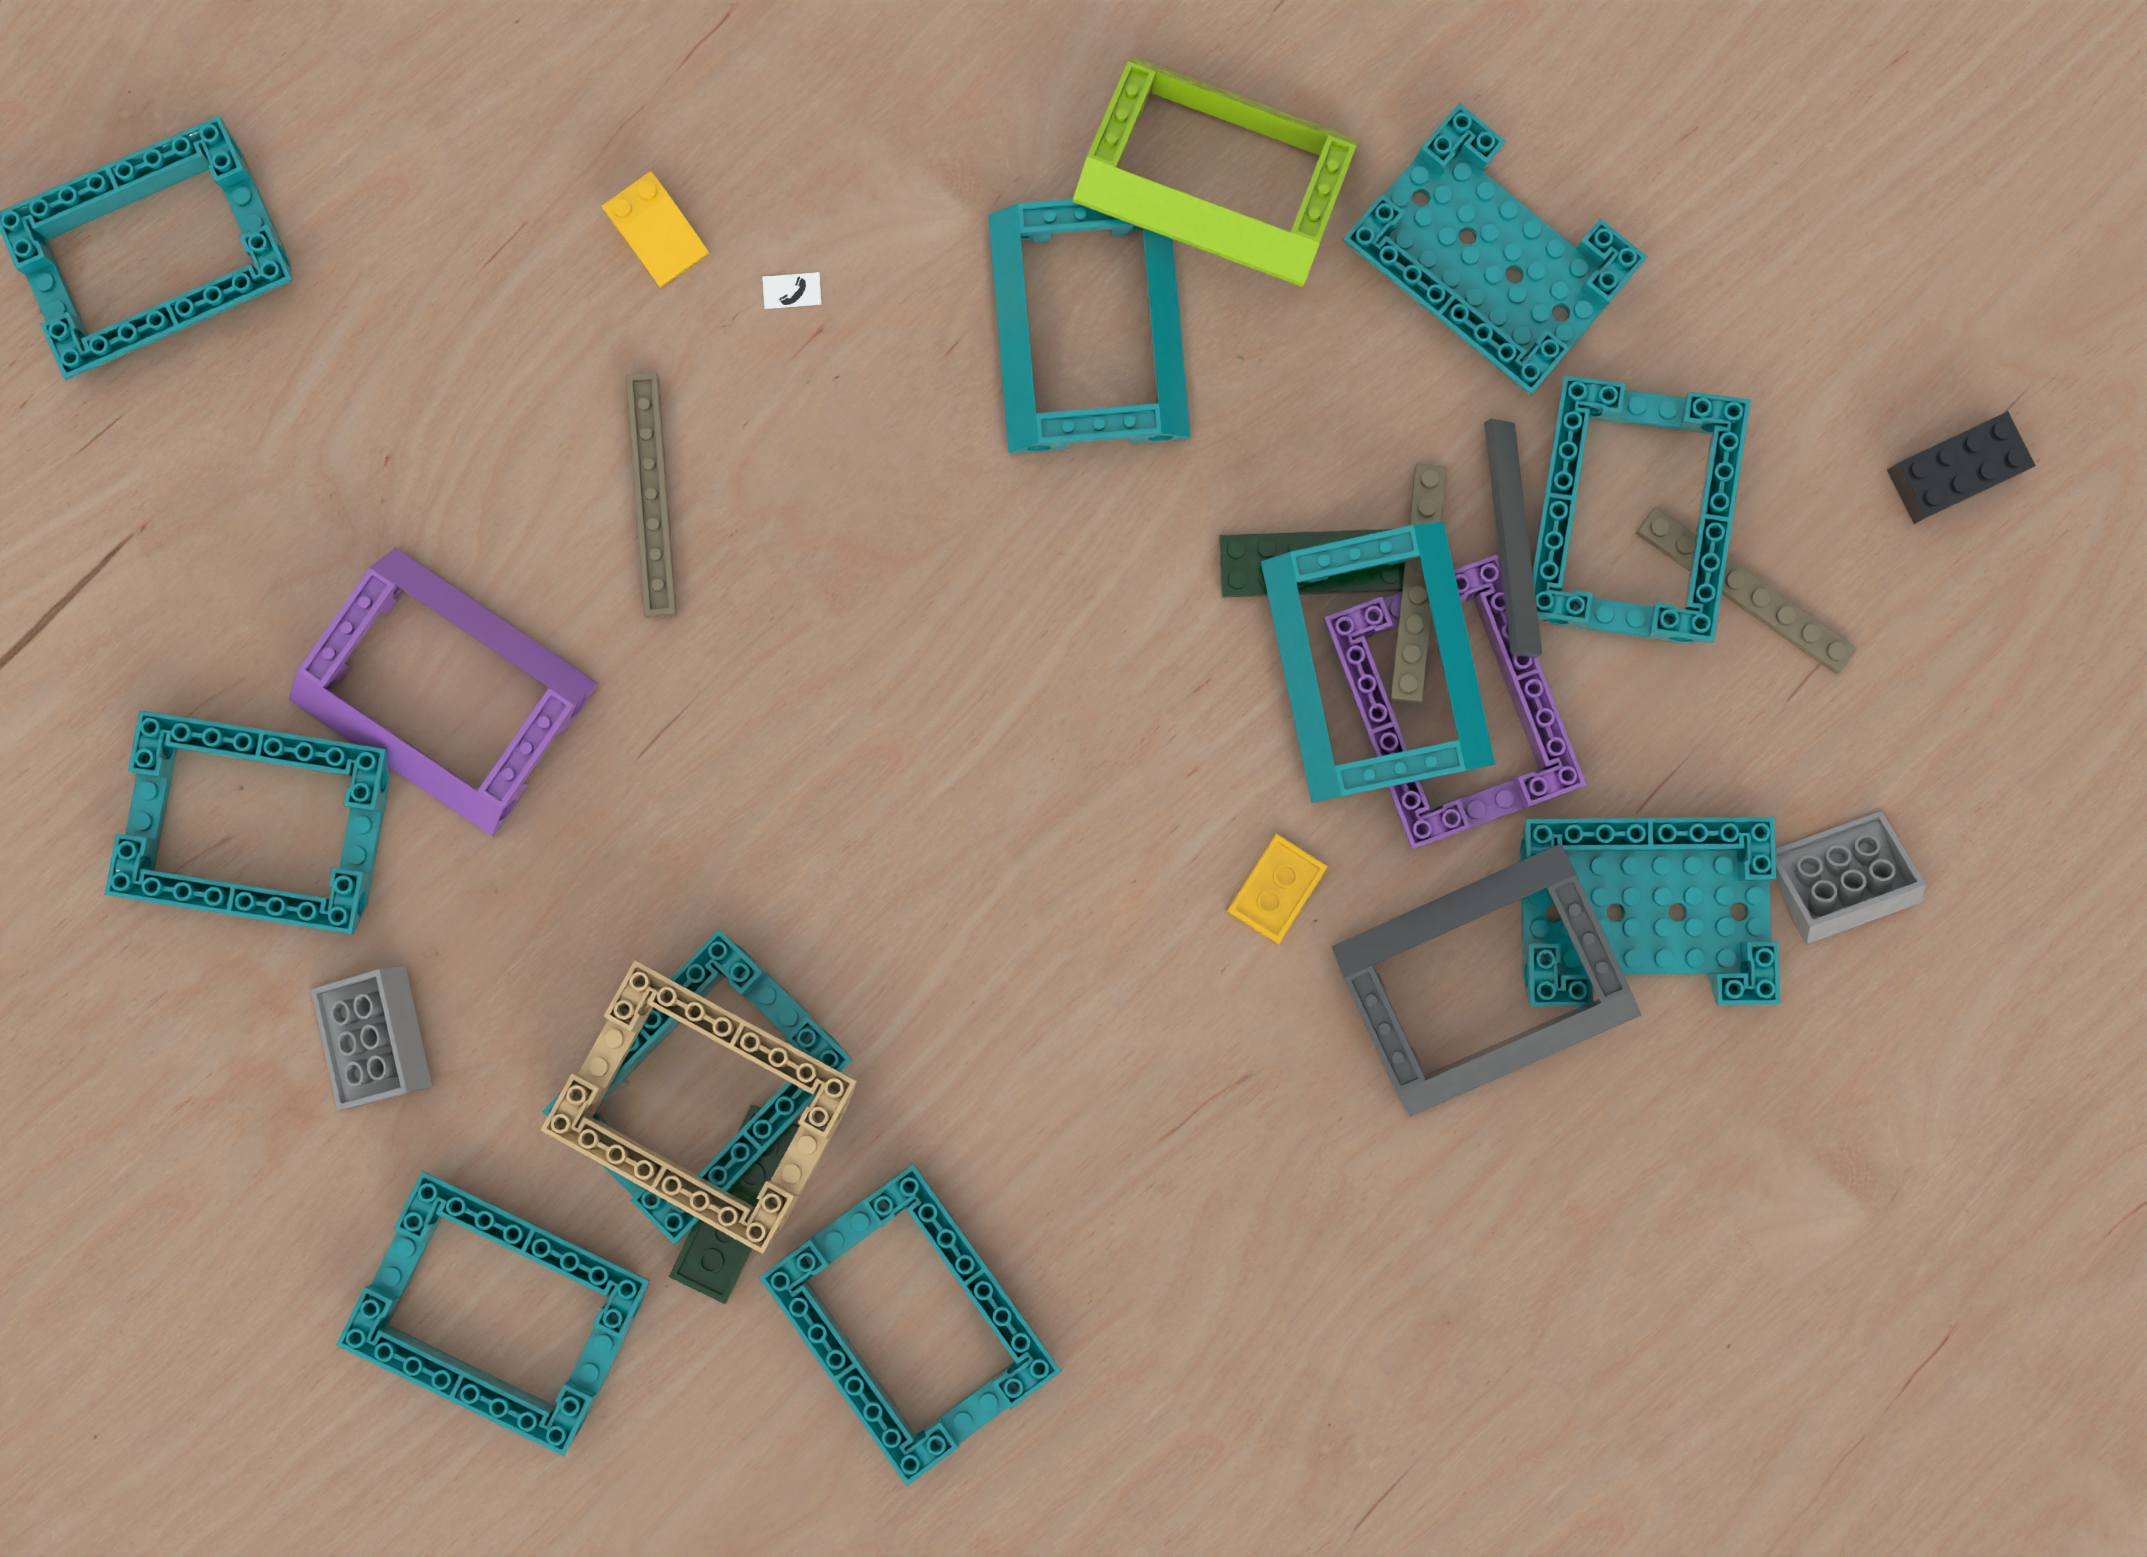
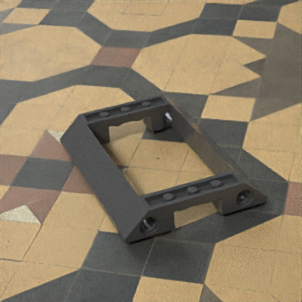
(1544, 870)

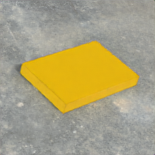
(1277, 889)

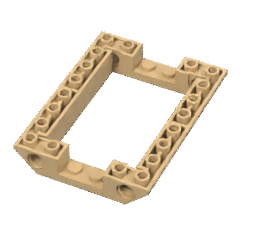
(573, 1112)

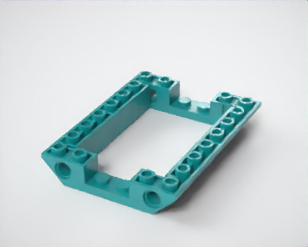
(36, 220)
(1699, 413)
(1056, 430)
(1387, 547)
(153, 760)
(701, 973)
(376, 1341)
(908, 1452)

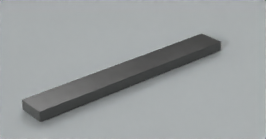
(1513, 538)

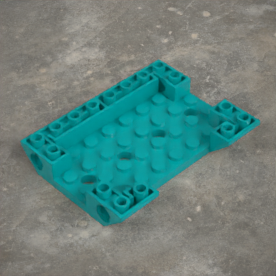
(1469, 283)
(1645, 870)

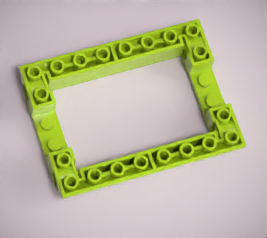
(1197, 221)

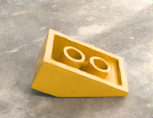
(655, 229)

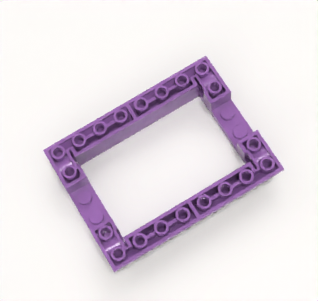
(1526, 684)
(505, 784)

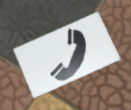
(791, 290)

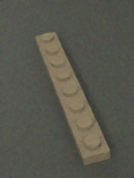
(651, 495)
(1753, 595)
(1414, 606)

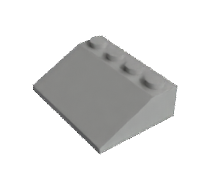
(1846, 877)
(371, 1037)

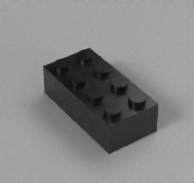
(1961, 467)

